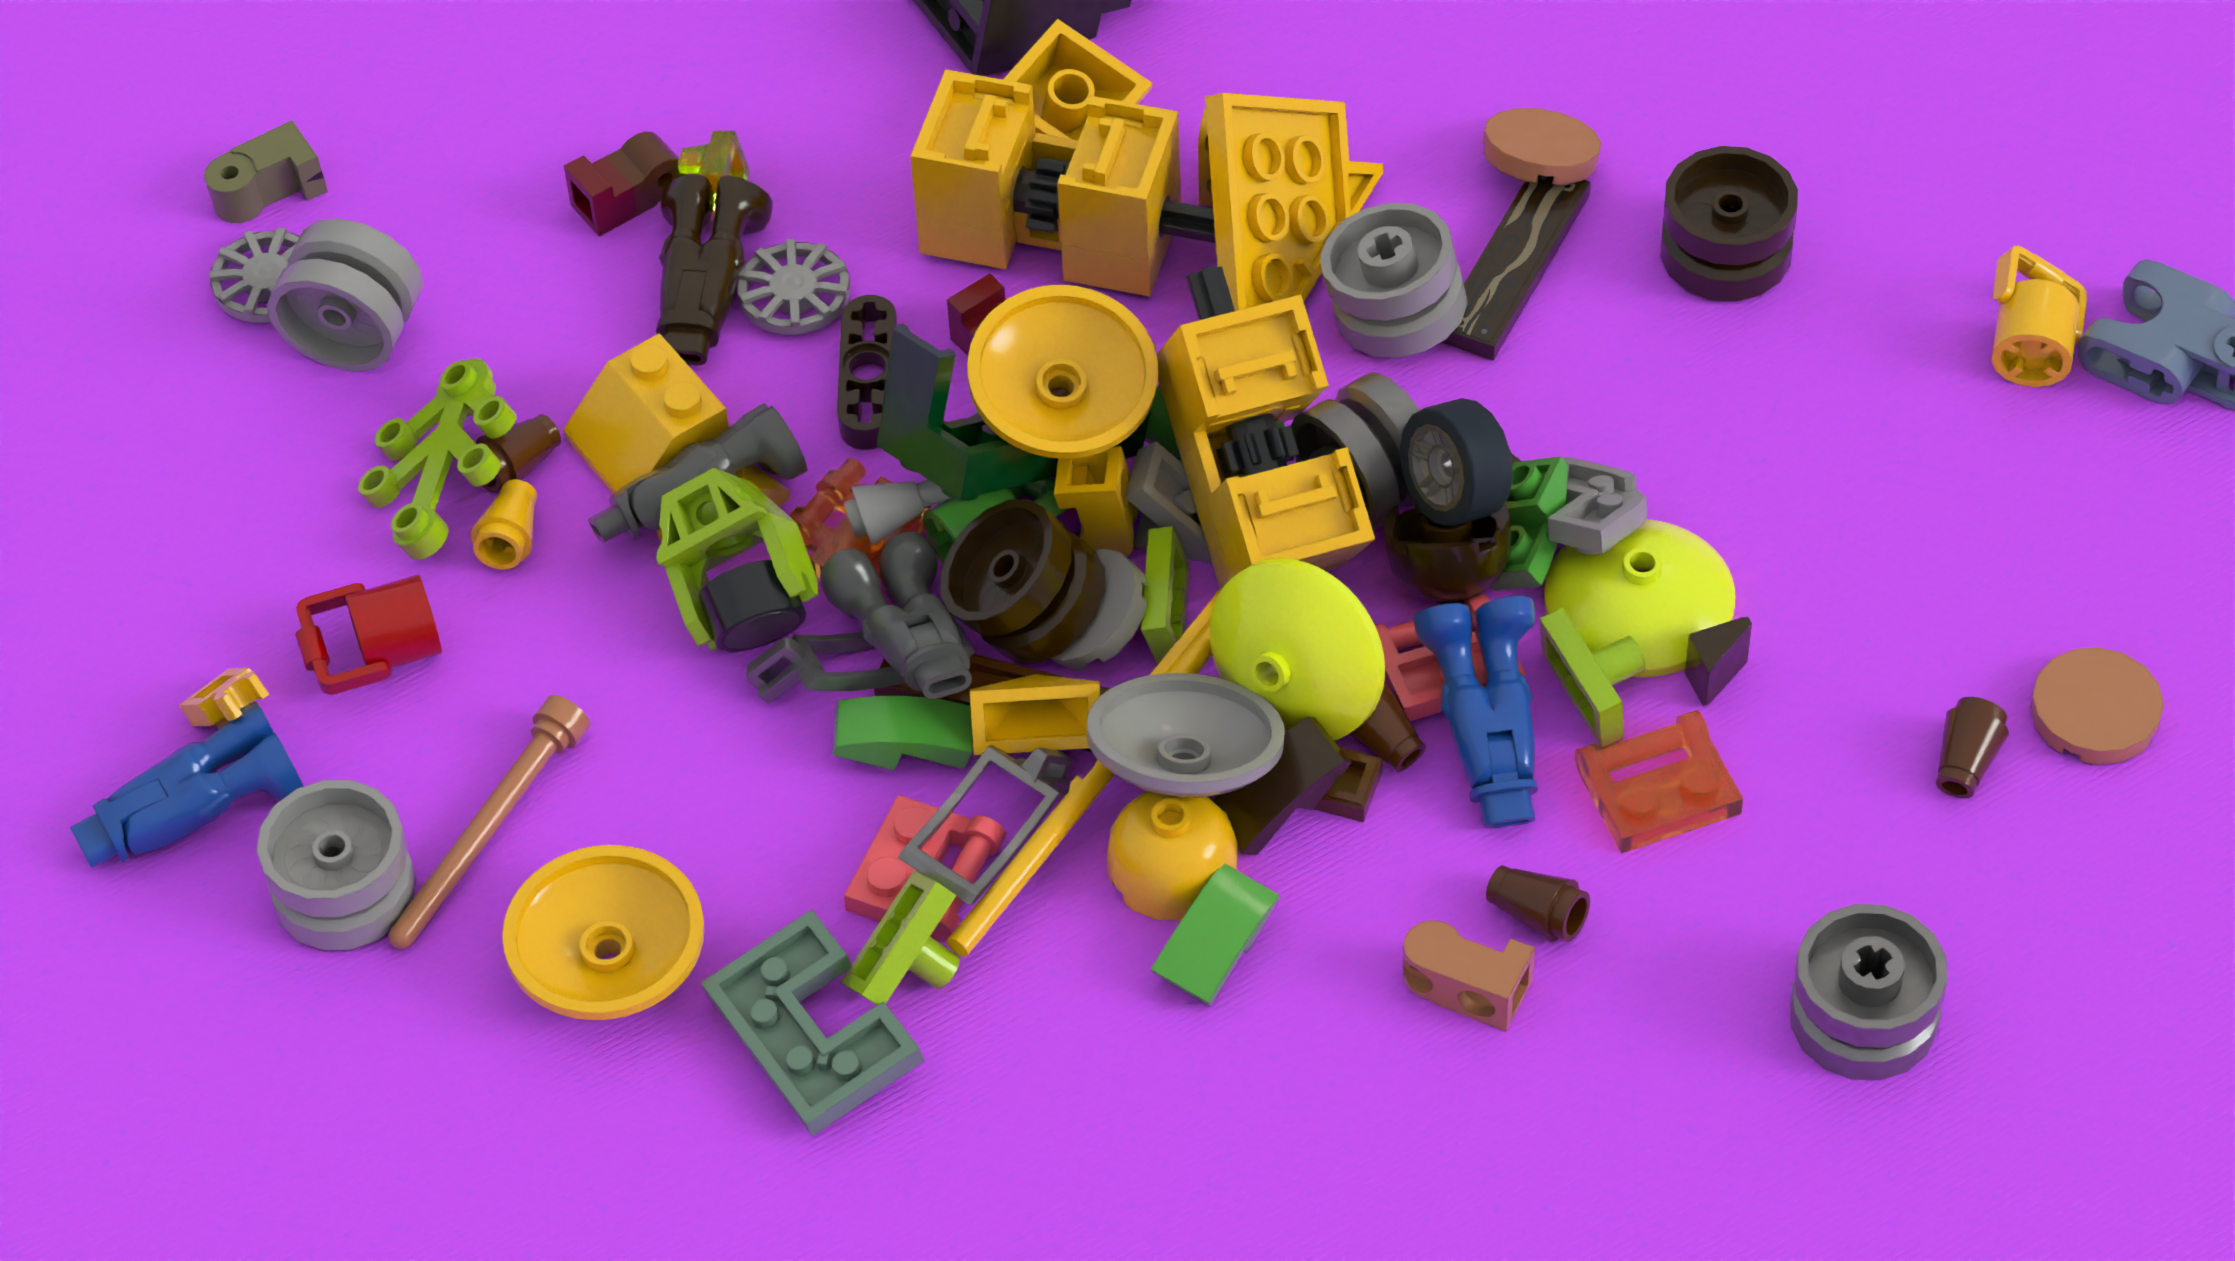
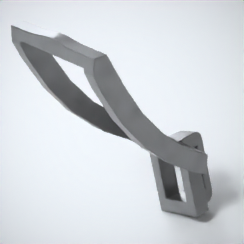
(802, 652)
(1034, 771)

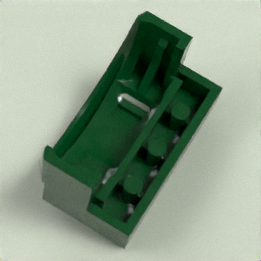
(958, 454)

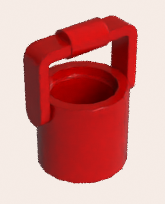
(389, 623)

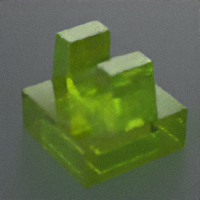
(717, 159)

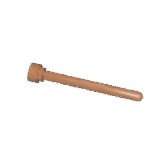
(556, 727)

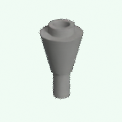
(888, 506)

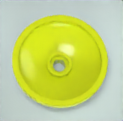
(1678, 595)
(1311, 632)

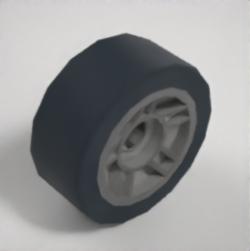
(1456, 462)

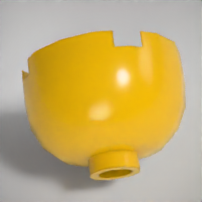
(1167, 852)

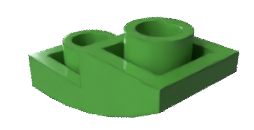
(1535, 495)
(885, 727)
(1215, 933)

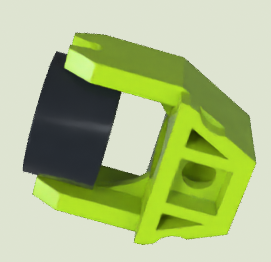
(752, 603)

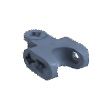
(2177, 348)

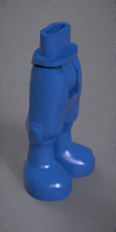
(1493, 721)
(187, 790)

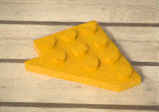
(1279, 190)

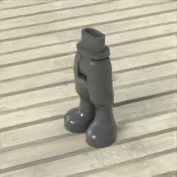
(755, 438)
(917, 635)

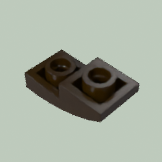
(1298, 780)

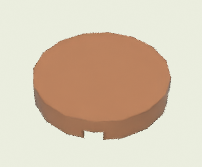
(1541, 143)
(2097, 705)

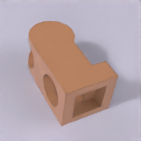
(1467, 974)

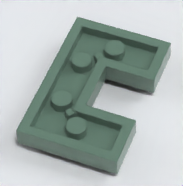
(812, 1073)

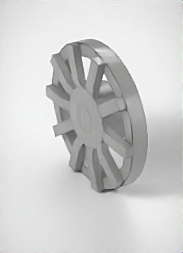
(257, 275)
(793, 287)

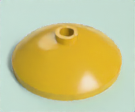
(1070, 342)
(597, 906)

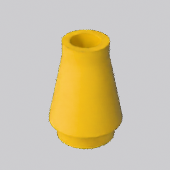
(506, 528)

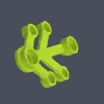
(463, 391)

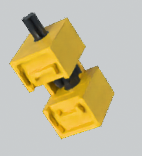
(1097, 199)
(1224, 393)

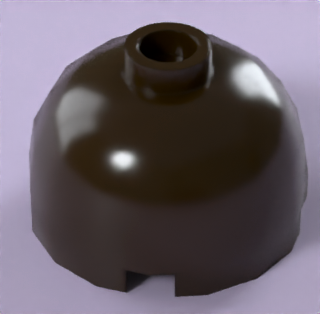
(1445, 560)

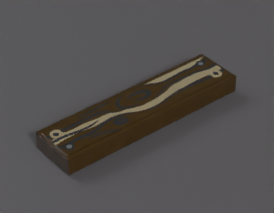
(1516, 262)

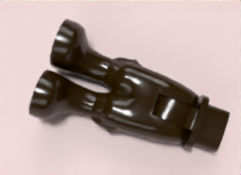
(703, 277)

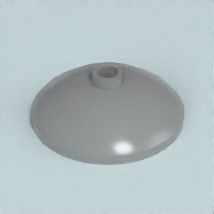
(1185, 734)

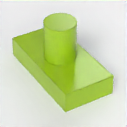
(1165, 591)
(1590, 675)
(905, 944)

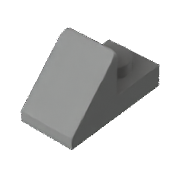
(1165, 499)

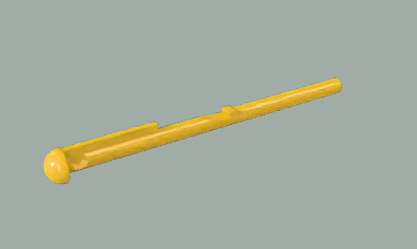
(1186, 656)

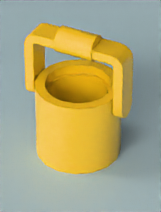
(2035, 319)

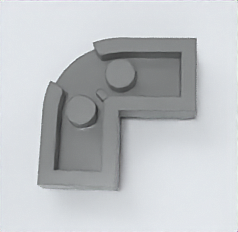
(1598, 508)

